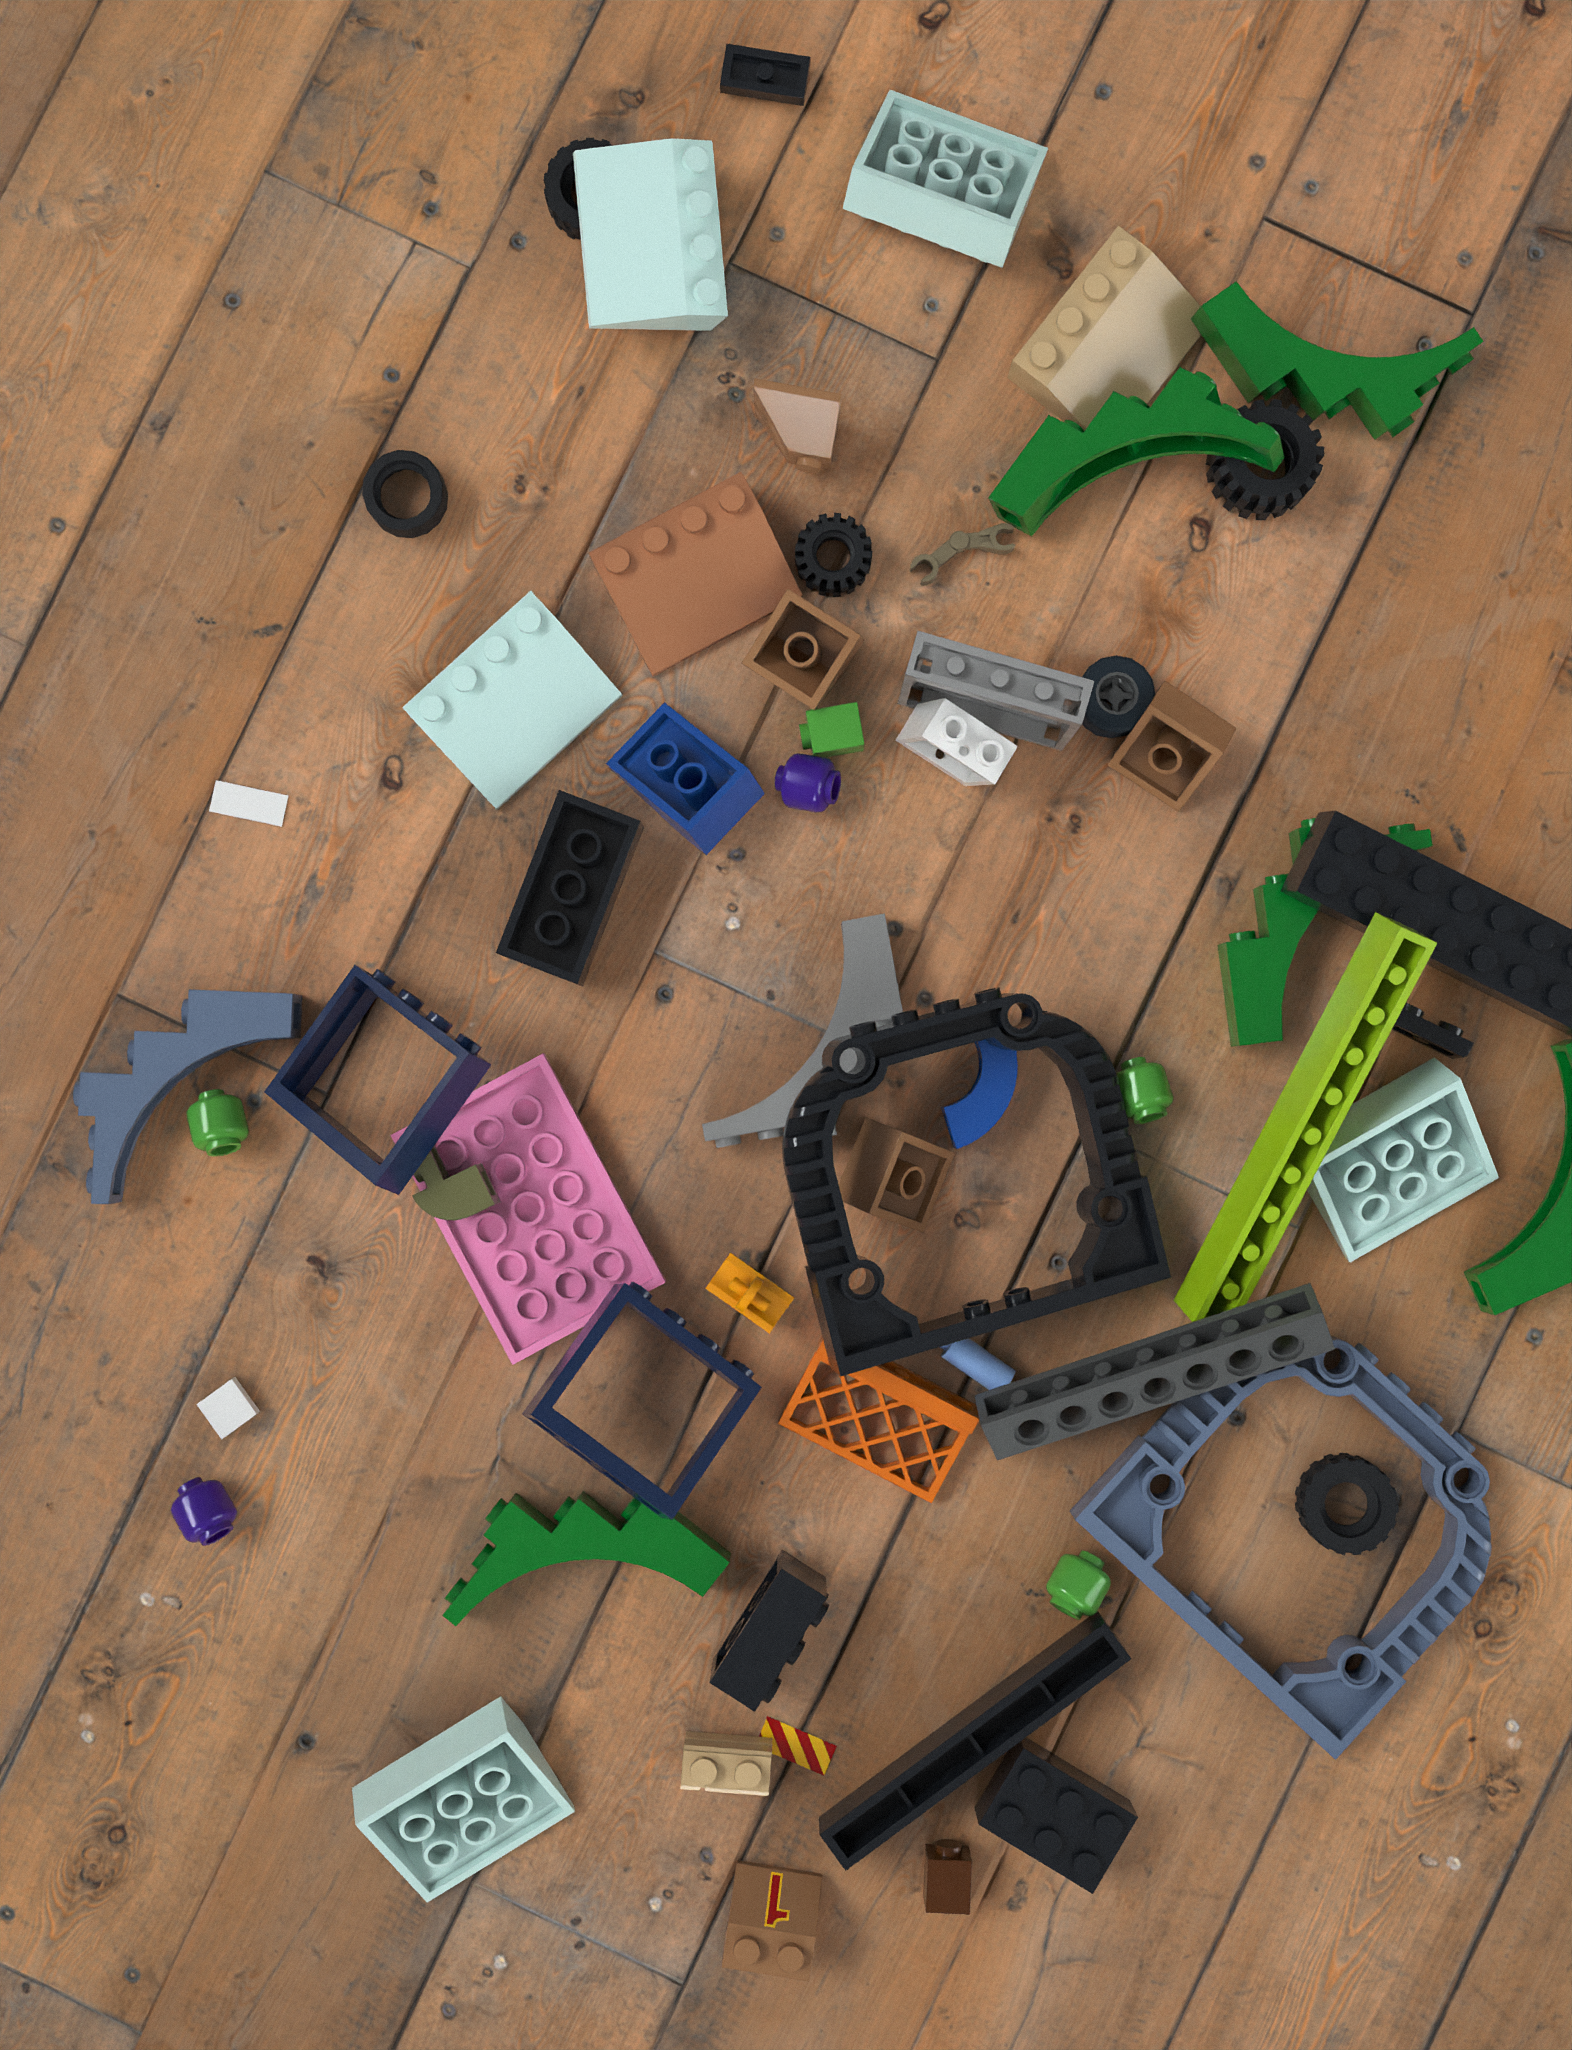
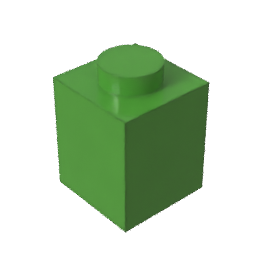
(832, 731)

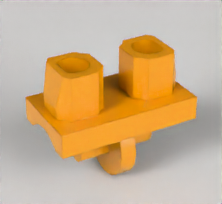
(750, 1292)

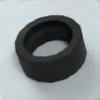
(386, 467)

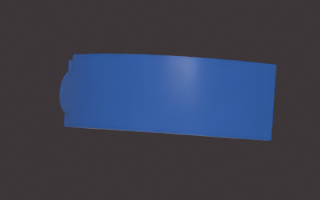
(988, 1097)

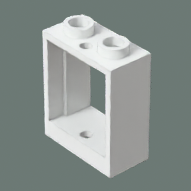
(970, 748)

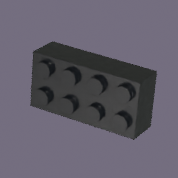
(570, 888)

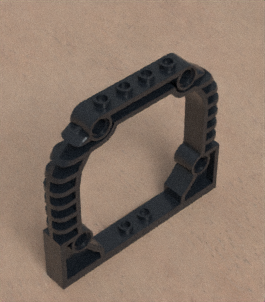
(1114, 1251)

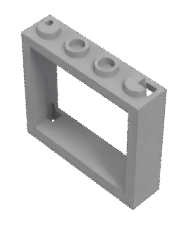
(998, 689)

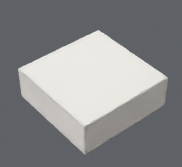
(228, 1408)

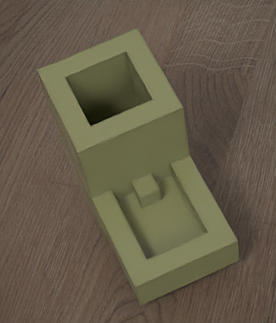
(455, 1195)

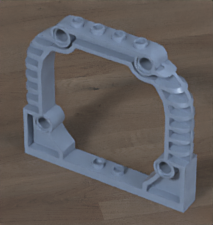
(1315, 1694)

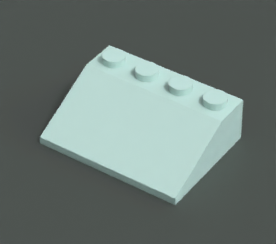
(944, 178)
(651, 235)
(513, 700)
(1400, 1159)
(460, 1800)

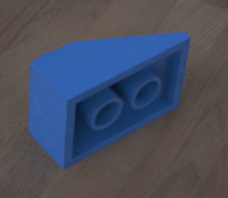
(686, 778)

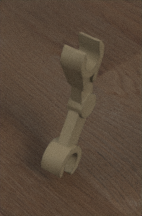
(959, 542)

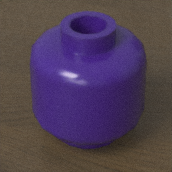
(808, 782)
(203, 1511)

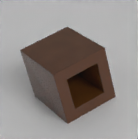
(947, 1877)

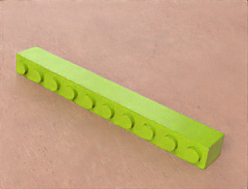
(1305, 1118)

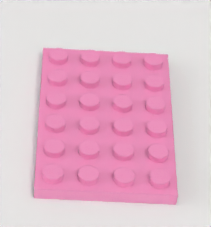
(561, 1224)

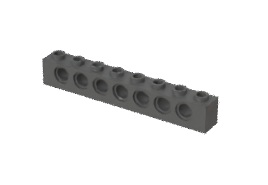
(1154, 1372)

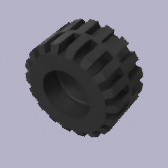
(1262, 495)

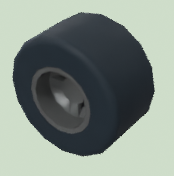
(1125, 687)

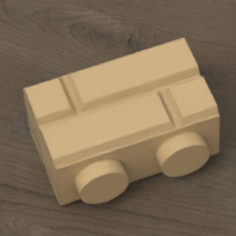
(726, 1763)

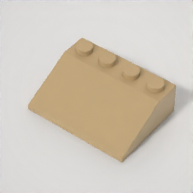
(1111, 331)

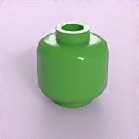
(1144, 1090)
(217, 1123)
(1078, 1584)

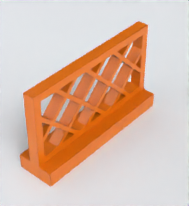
(905, 1389)

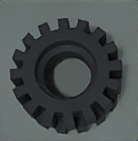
(833, 529)

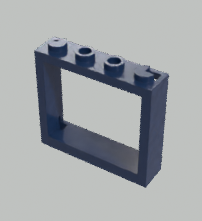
(322, 1044)
(583, 1445)

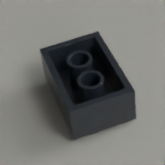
(770, 1632)
(1055, 1813)

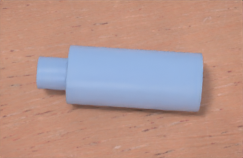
(978, 1363)

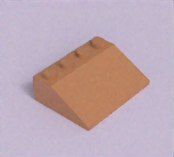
(695, 573)

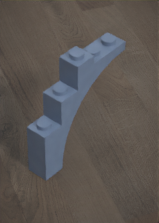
(160, 1061)

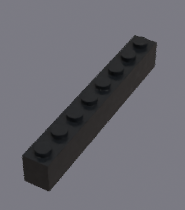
(972, 1740)

